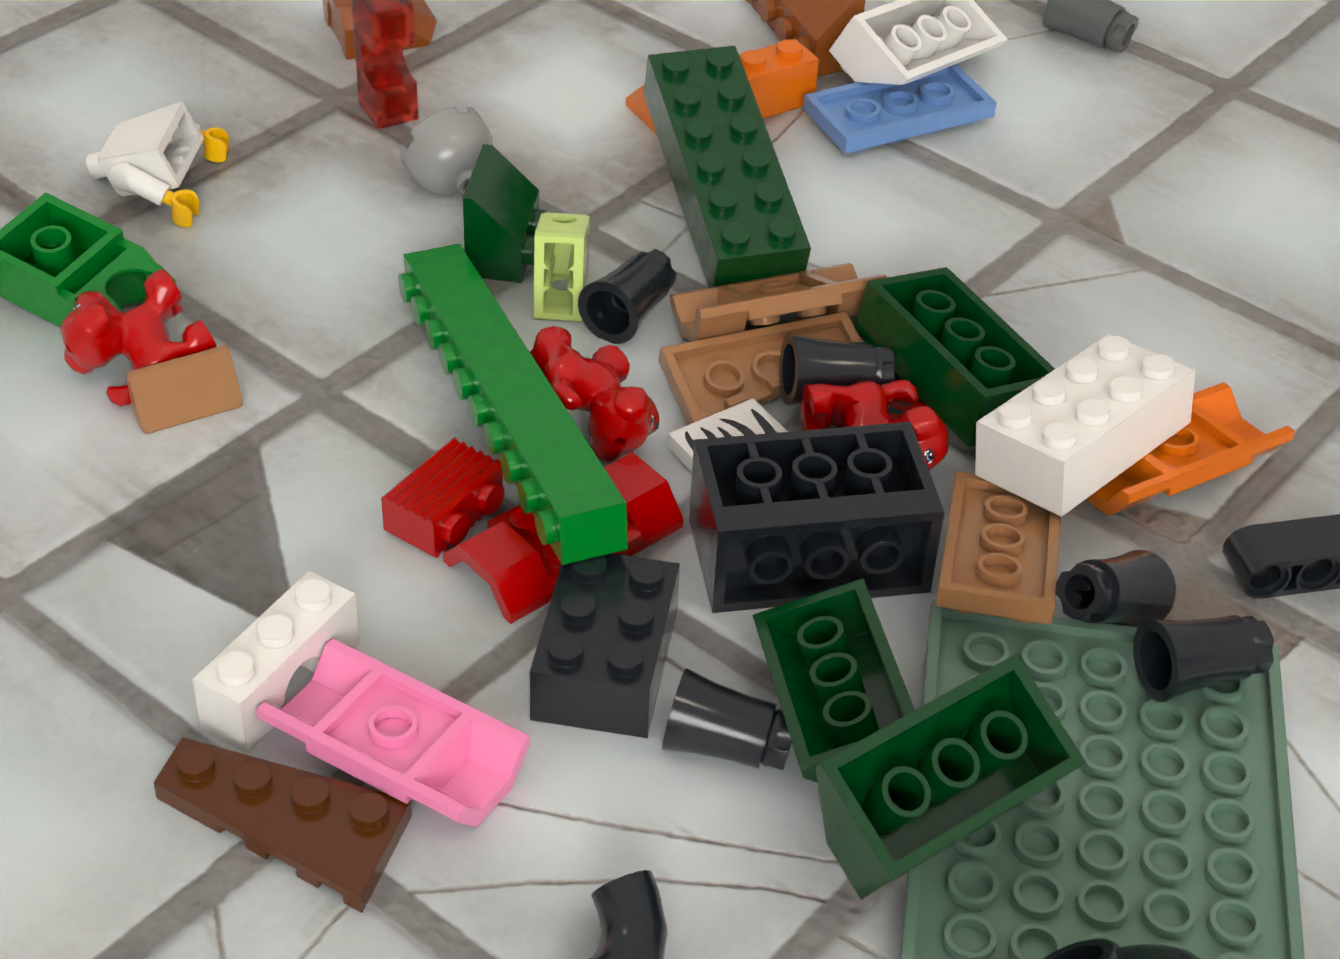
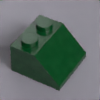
(500, 218)

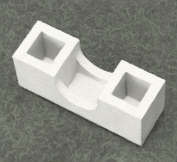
(268, 653)

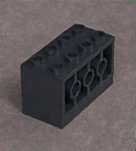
(813, 513)

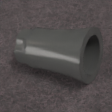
(1092, 20)

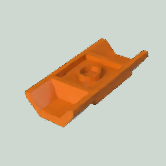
(1203, 450)

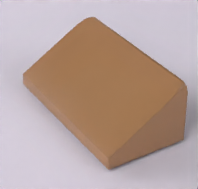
(184, 389)

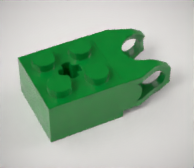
(62, 251)

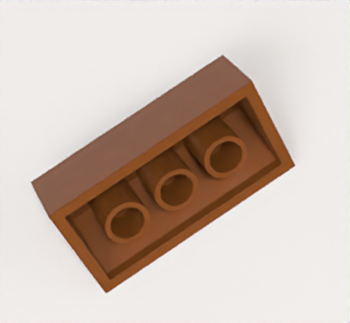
(811, 23)

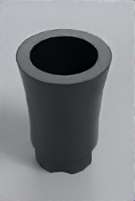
(624, 298)
(830, 362)
(1118, 589)
(1199, 653)
(726, 724)

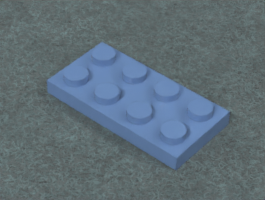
(879, 114)

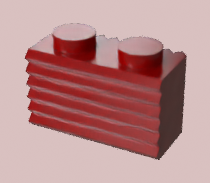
(443, 498)

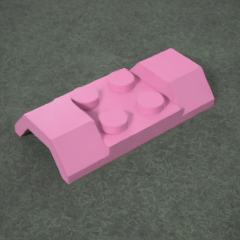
(402, 735)

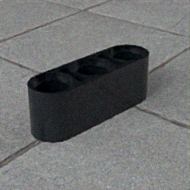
(1286, 556)

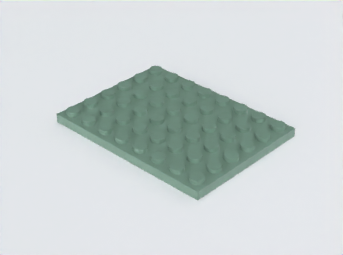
(1155, 840)

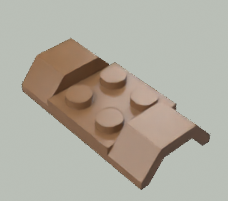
(762, 301)

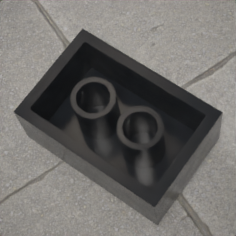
(605, 644)

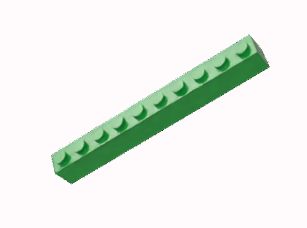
(513, 401)

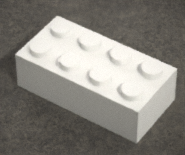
(1084, 423)

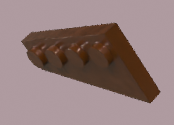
(309, 821)

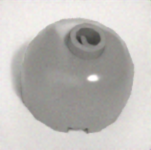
(446, 150)

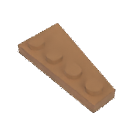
(739, 366)

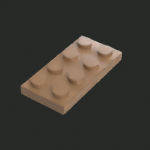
(999, 554)

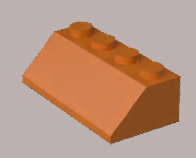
(776, 75)

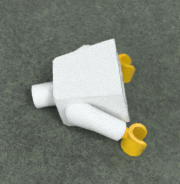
(153, 156)

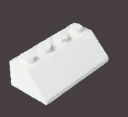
(913, 39)

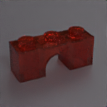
(383, 80)

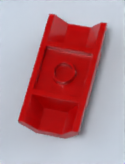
(526, 571)

